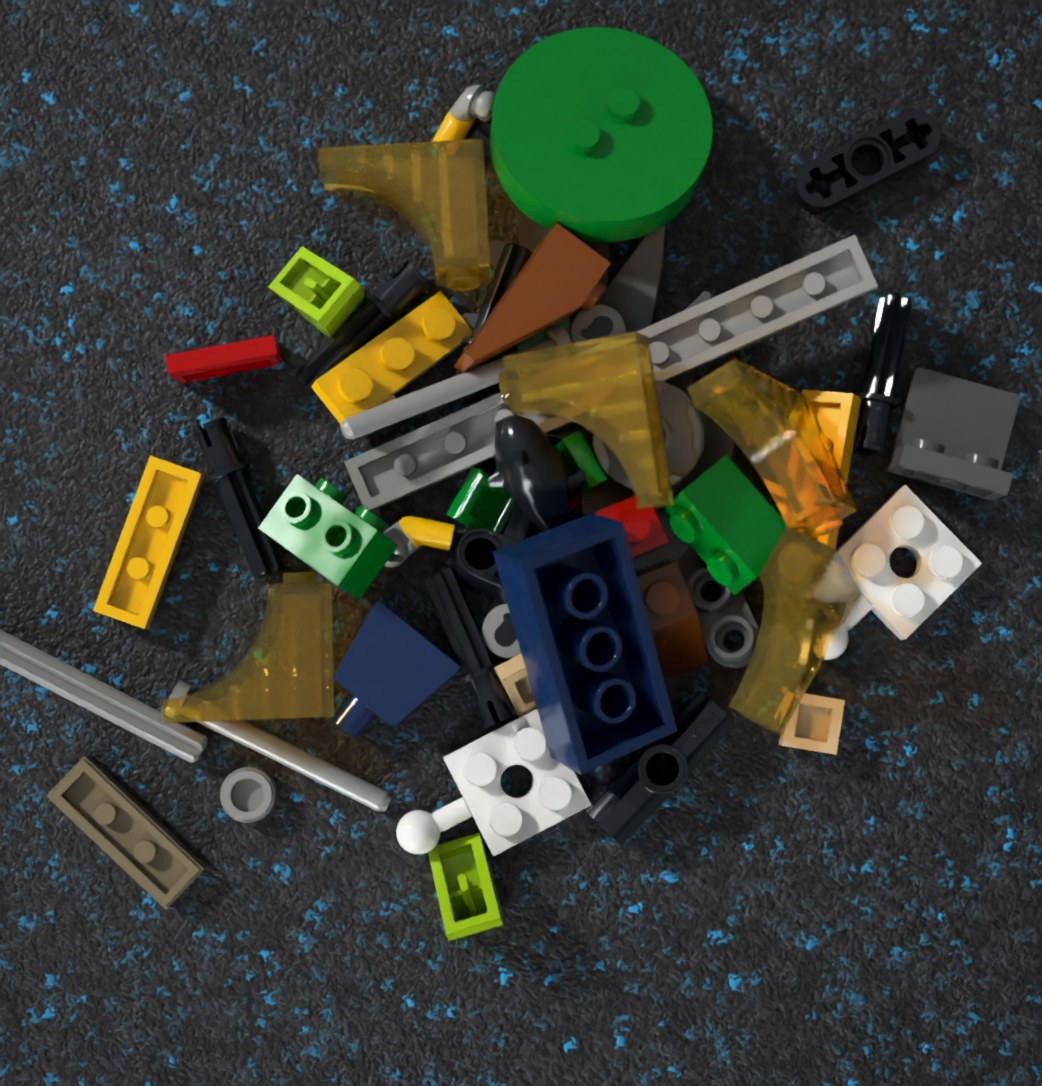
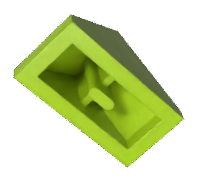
(318, 291)
(465, 887)

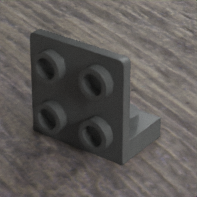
(955, 434)

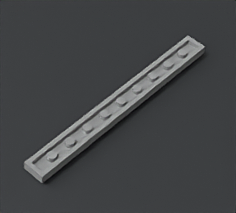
(676, 347)

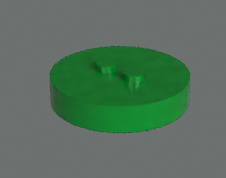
(600, 134)

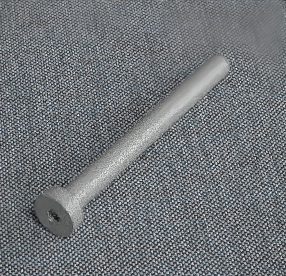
(438, 393)
(296, 758)

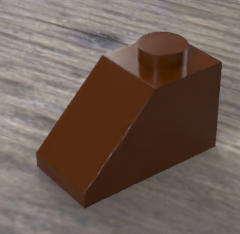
(671, 618)

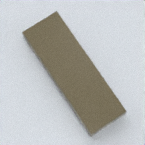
(126, 831)

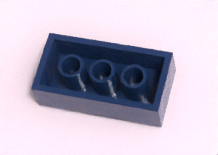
(586, 641)

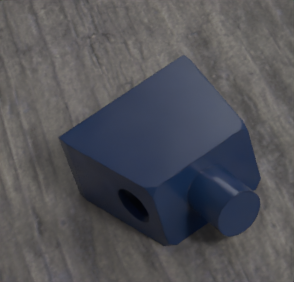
(388, 671)

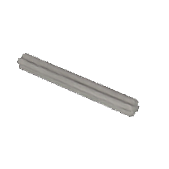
(100, 698)

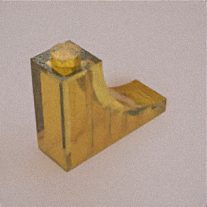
(434, 188)
(608, 390)
(781, 442)
(804, 605)
(283, 671)

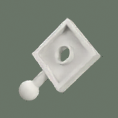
(898, 601)
(500, 818)

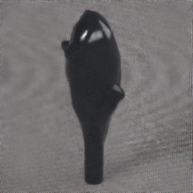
(535, 473)

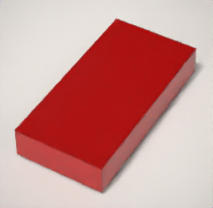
(225, 359)

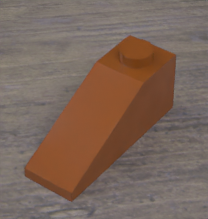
(546, 291)

